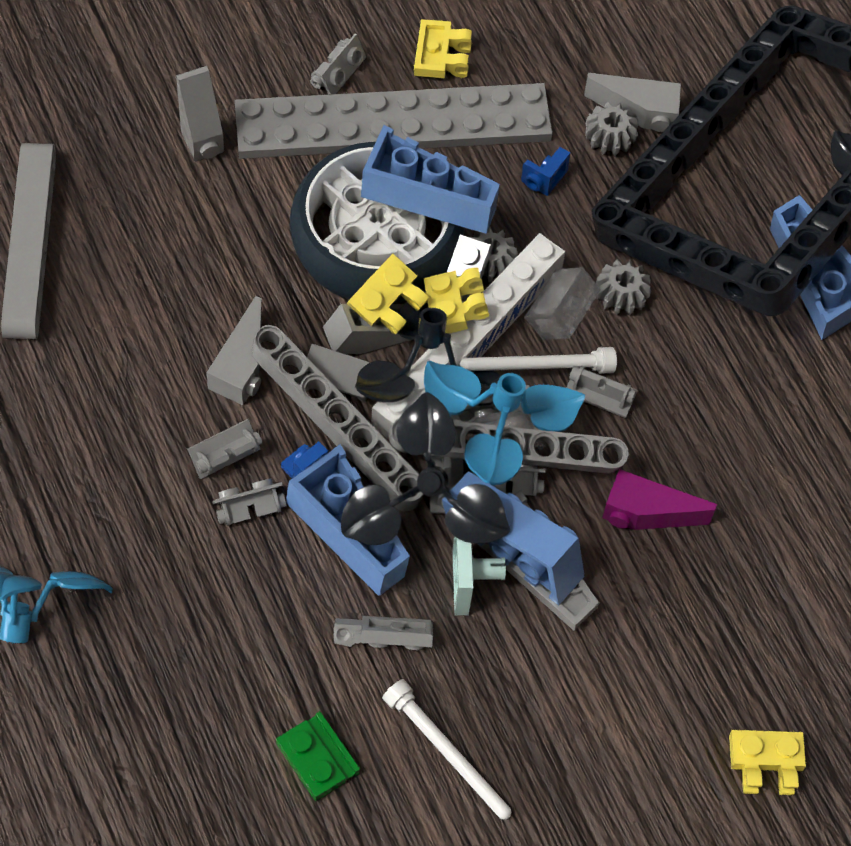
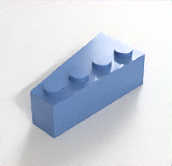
(427, 183)
(830, 290)
(319, 500)
(534, 544)

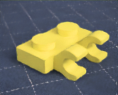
(433, 48)
(382, 290)
(446, 293)
(767, 751)

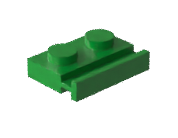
(317, 756)

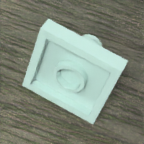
(468, 569)

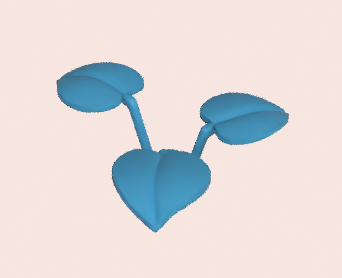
(488, 456)
(16, 615)

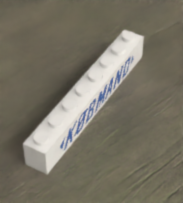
(506, 300)

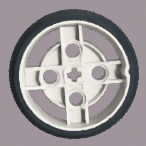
(347, 265)

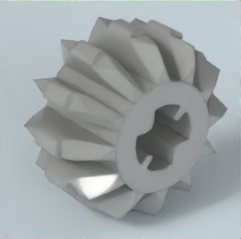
(611, 128)
(502, 252)
(623, 287)

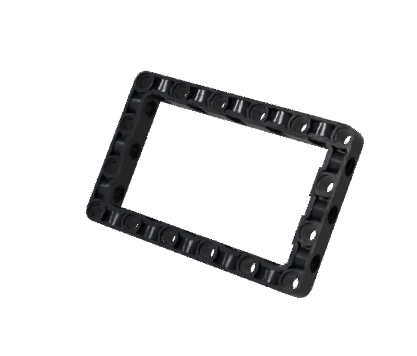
(762, 287)

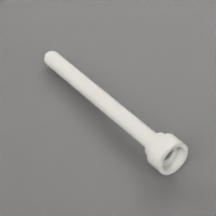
(602, 360)
(401, 698)

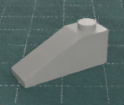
(651, 101)
(199, 114)
(353, 335)
(235, 369)

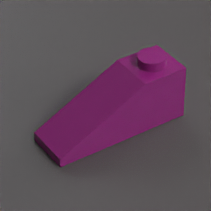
(650, 505)

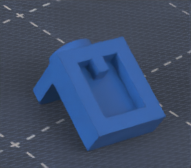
(548, 175)
(303, 458)

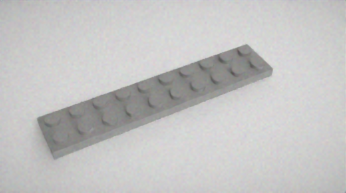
(428, 116)

